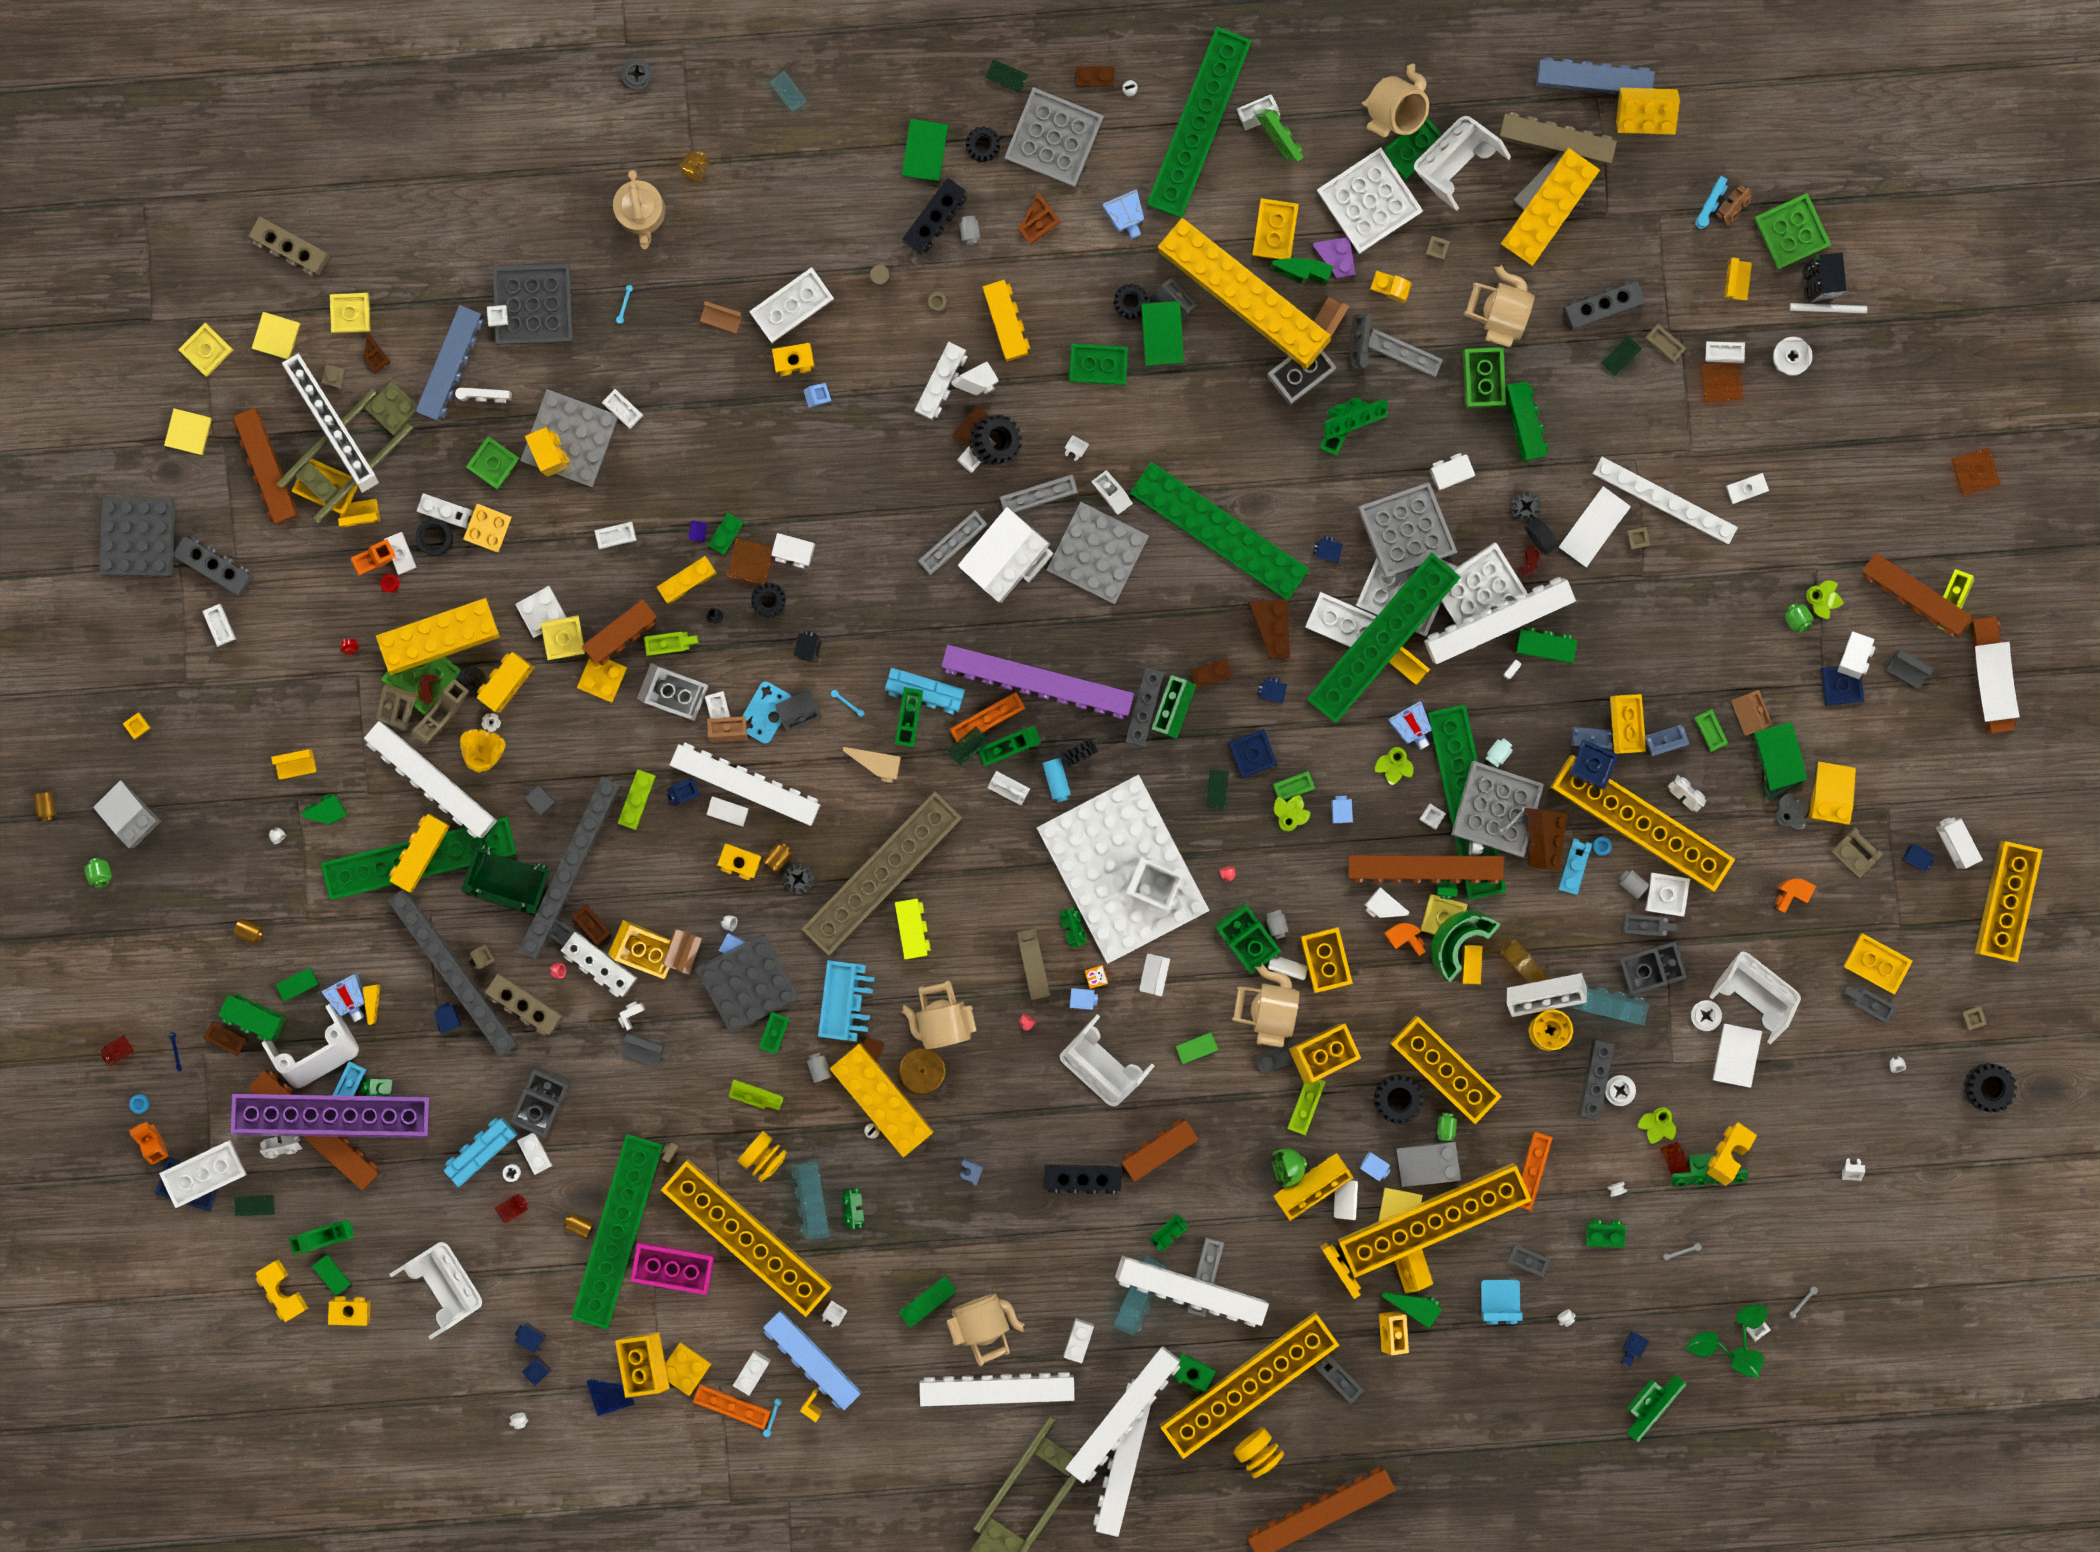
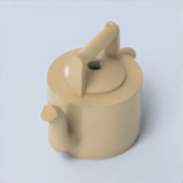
(1398, 104)
(639, 218)
(1504, 310)
(1272, 1008)
(942, 1020)
(982, 1323)

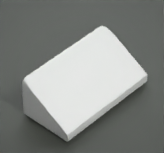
(1247, 115)
(727, 811)
(1288, 967)
(1346, 1201)

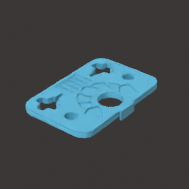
(760, 710)

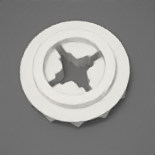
(1715, 1015)
(1629, 1089)

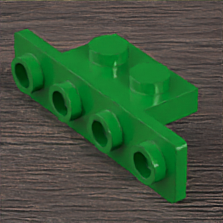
(1353, 415)
(1698, 1173)
(1651, 1404)

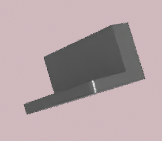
(1173, 292)
(1909, 669)
(798, 710)
(642, 1049)

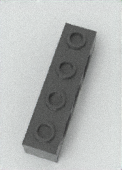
(1576, 319)
(185, 553)
(1144, 707)
(1596, 1079)

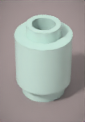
(1499, 752)

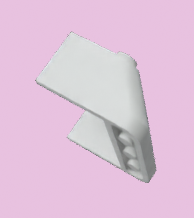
(1452, 152)
(1762, 990)
(340, 1050)
(1099, 1068)
(447, 1283)

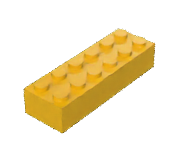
(1550, 206)
(437, 636)
(2008, 901)
(1445, 1069)
(881, 1100)

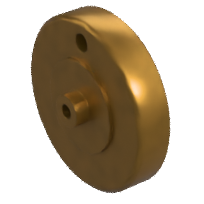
(922, 1070)

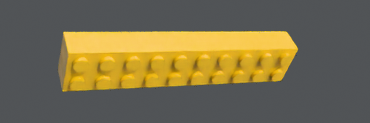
(1244, 293)
(1647, 827)
(1434, 1220)
(746, 1238)
(1249, 1385)

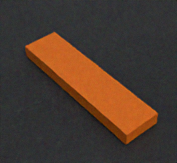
(990, 716)
(1535, 1165)
(731, 1406)

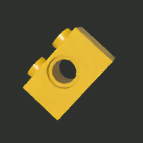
(782, 355)
(751, 861)
(338, 1316)
(1393, 1333)

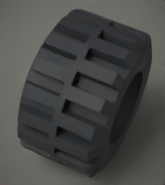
(982, 445)
(2005, 1093)
(1412, 1108)

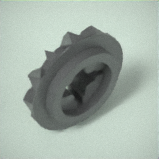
(631, 67)
(1516, 505)
(789, 879)

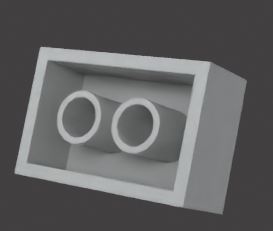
(1295, 381)

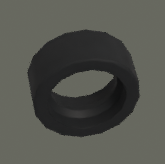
(434, 523)
(1541, 536)

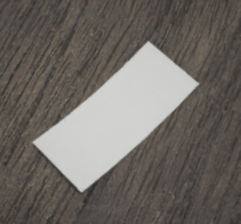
(1594, 526)
(1996, 681)

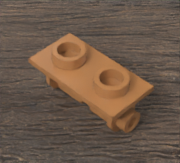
(1740, 198)

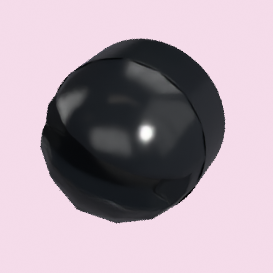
(714, 615)

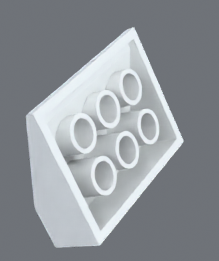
(1004, 555)

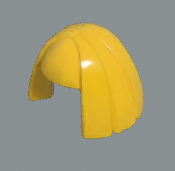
(481, 749)

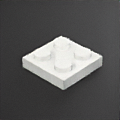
(539, 608)
(1667, 894)

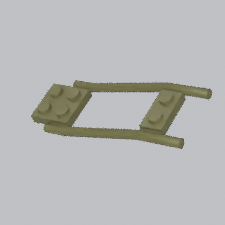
(391, 409)
(998, 1538)

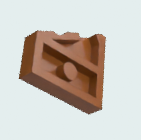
(1038, 221)

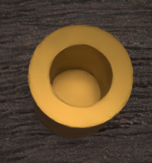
(44, 806)
(778, 856)
(248, 931)
(578, 1225)

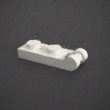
(483, 394)
(444, 510)

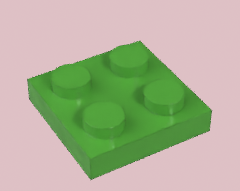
(493, 462)

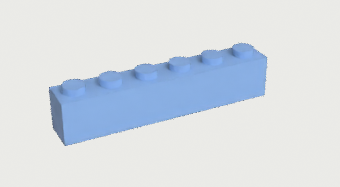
(812, 1360)

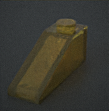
(694, 165)
(1523, 963)

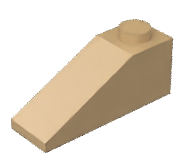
(880, 764)

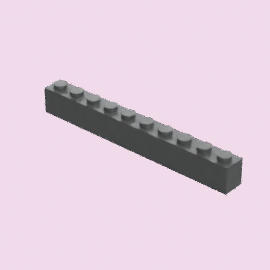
(569, 868)
(453, 972)

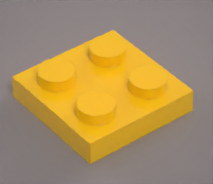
(602, 680)
(686, 1368)

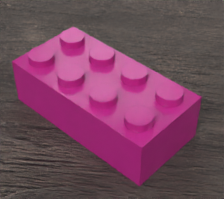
(672, 1267)

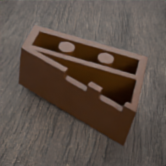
(1273, 626)
(1546, 838)

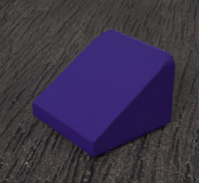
(697, 531)

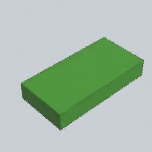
(1711, 730)
(1294, 786)
(1196, 1048)

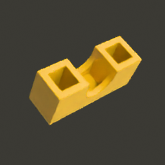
(686, 579)
(1723, 1166)
(286, 1306)

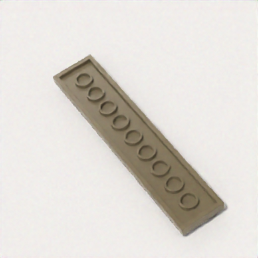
(881, 873)

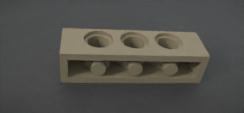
(264, 228)
(551, 1015)

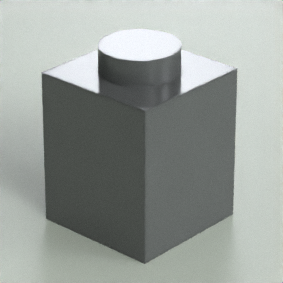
(539, 799)

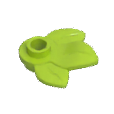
(1826, 600)
(1392, 768)
(1292, 809)
(1658, 1128)

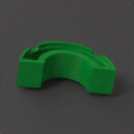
(1451, 936)

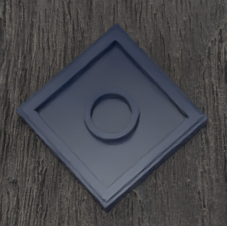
(1840, 688)
(1252, 753)
(1593, 764)

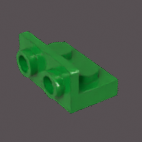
(1605, 1234)

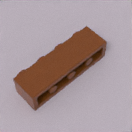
(619, 632)
(1159, 1150)

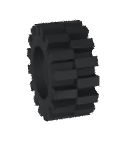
(983, 155)
(1122, 293)
(768, 588)
(1079, 753)

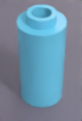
(1056, 779)

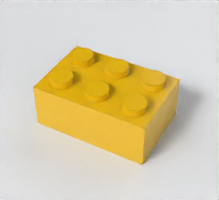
(1647, 110)
(547, 452)
(504, 682)
(1326, 960)
(1324, 1053)
(642, 1364)

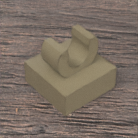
(481, 957)

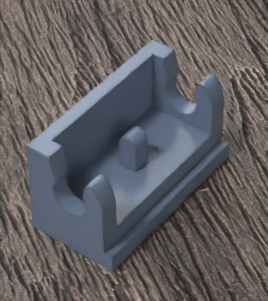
(1596, 736)
(1666, 740)
(973, 1170)

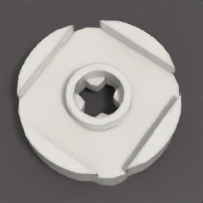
(1784, 348)

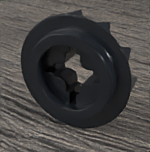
(471, 672)

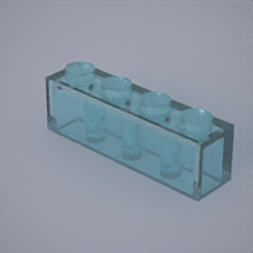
(1614, 1006)
(811, 1200)
(1135, 1305)

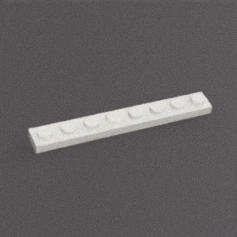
(1665, 500)

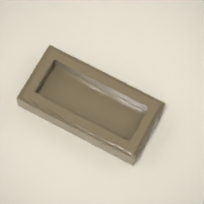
(1665, 343)

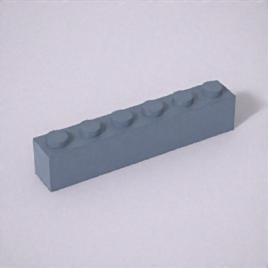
(1591, 77)
(449, 363)

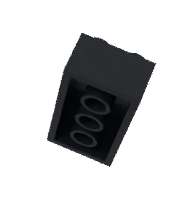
(1824, 278)

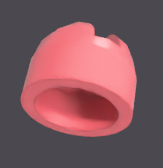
(1227, 873)
(558, 970)
(1026, 1022)

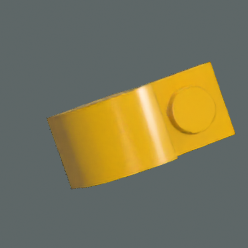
(1392, 286)

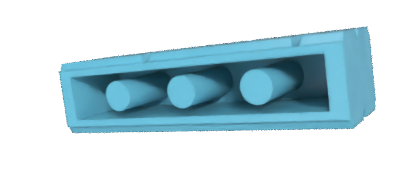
(934, 692)
(480, 1152)

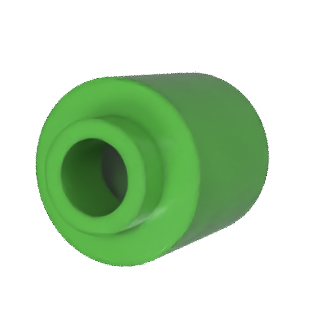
(1446, 1127)

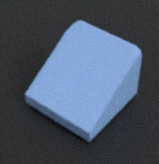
(817, 395)

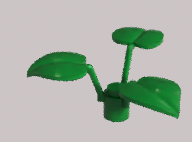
(1742, 1360)

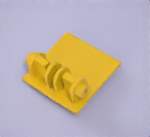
(487, 528)

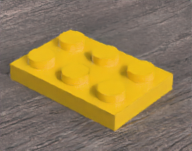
(1275, 229)
(336, 477)
(1628, 723)
(1877, 963)
(1341, 1269)

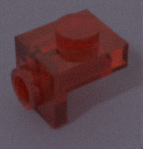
(1532, 557)
(426, 693)
(116, 1051)
(1674, 1158)
(511, 1208)

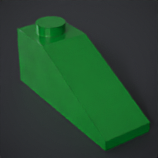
(909, 717)
(1009, 745)
(927, 1301)
(1418, 1307)

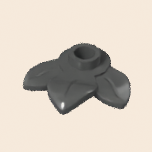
(1794, 810)

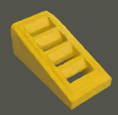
(371, 1000)

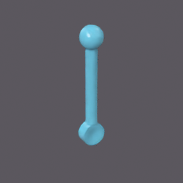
(620, 319)
(860, 713)
(767, 1432)

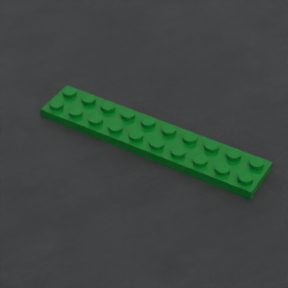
(1199, 122)
(1219, 531)
(1383, 637)
(1454, 754)
(372, 868)
(617, 1231)

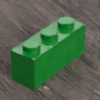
(1546, 645)
(1173, 707)

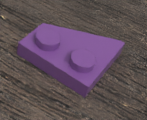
(1338, 254)

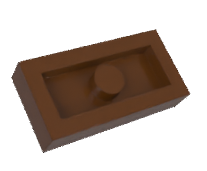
(1094, 76)
(964, 429)
(1211, 673)
(591, 924)
(225, 1038)

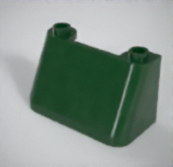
(505, 881)

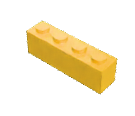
(1005, 320)
(419, 853)
(1313, 1187)

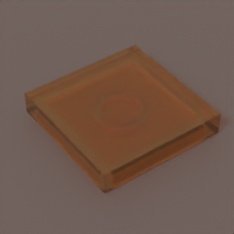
(1721, 382)
(1975, 471)
(750, 561)

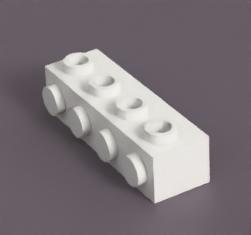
(940, 381)
(599, 964)
(1546, 995)

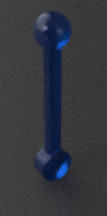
(172, 1036)

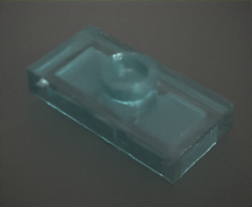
(788, 91)

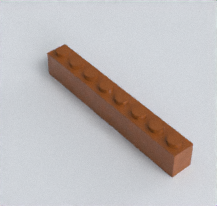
(1426, 867)
(335, 1149)
(1321, 1512)

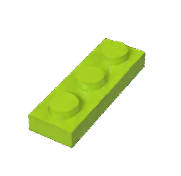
(636, 799)
(1306, 1106)

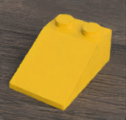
(1832, 793)
(640, 949)

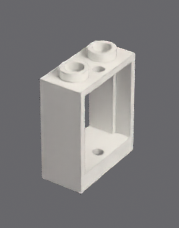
(1958, 843)
(1178, 885)

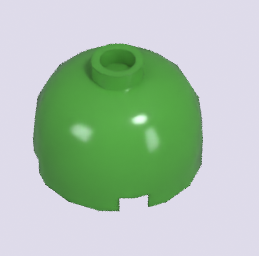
(1288, 1166)

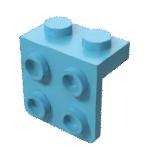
(1500, 1301)

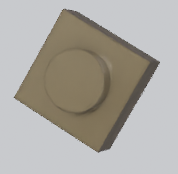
(1437, 248)
(333, 376)
(1638, 538)
(1974, 1018)
(669, 1151)

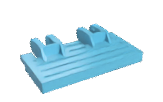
(840, 1001)

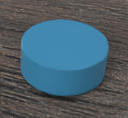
(1601, 846)
(139, 1103)

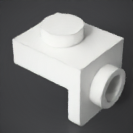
(632, 1009)

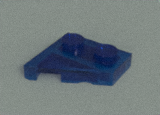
(608, 1396)

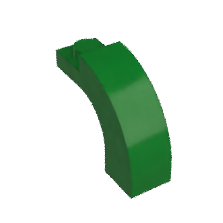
(321, 1237)

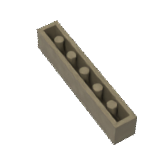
(1554, 139)

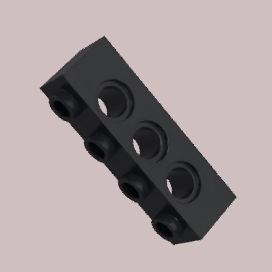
(948, 189)
(808, 647)
(1113, 1174)

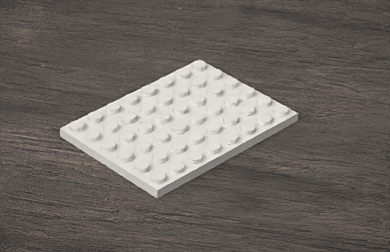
(1097, 856)

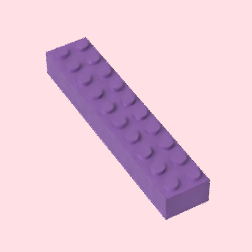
(1037, 680)
(329, 1116)

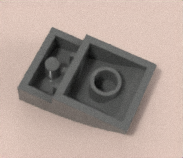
(1653, 967)
(540, 1101)

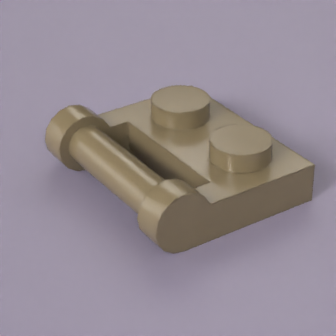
(390, 706)
(1851, 857)

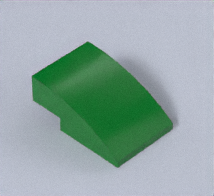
(1301, 269)
(1162, 333)
(1780, 756)
(1247, 938)

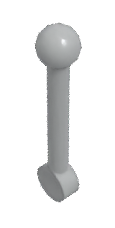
(1502, 831)
(1697, 1247)
(1813, 1290)

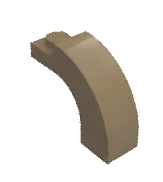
(442, 712)
(1033, 964)

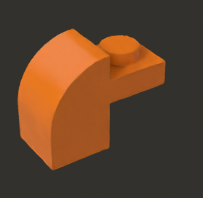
(373, 558)
(1796, 888)
(1405, 932)
(150, 1142)

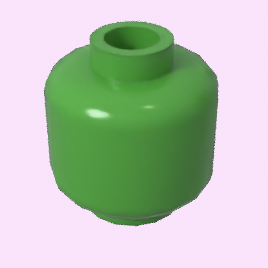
(1798, 617)
(98, 872)

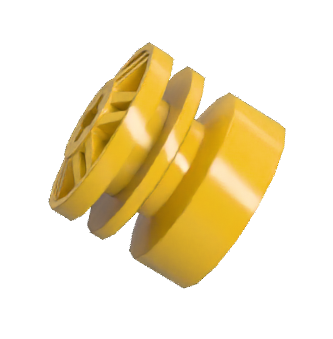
(1561, 1032)
(762, 1156)
(1256, 1450)

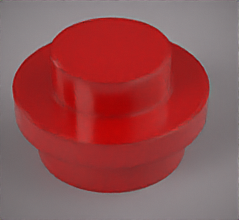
(389, 583)
(349, 646)

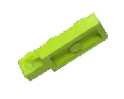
(668, 643)
(754, 1095)

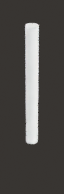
(1828, 308)

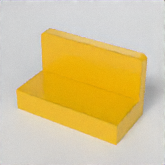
(1737, 279)
(360, 513)
(1409, 665)
(294, 764)
(1471, 964)
(1414, 1272)
(810, 1409)

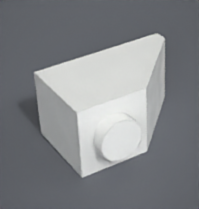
(977, 380)
(1112, 492)
(1384, 905)

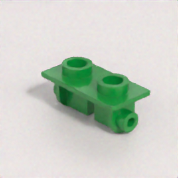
(1076, 935)
(852, 1217)
(1174, 1227)

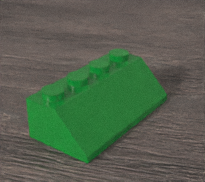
(1525, 421)

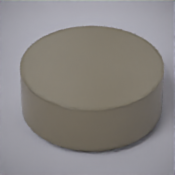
(879, 274)
(937, 301)

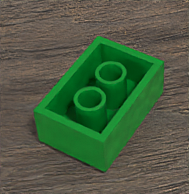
(252, 1017)

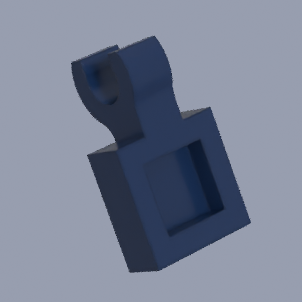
(1635, 1346)

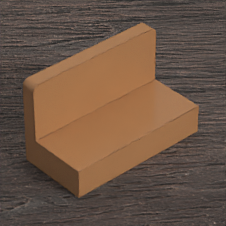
(1331, 315)
(721, 317)
(1751, 712)
(727, 729)
(682, 951)

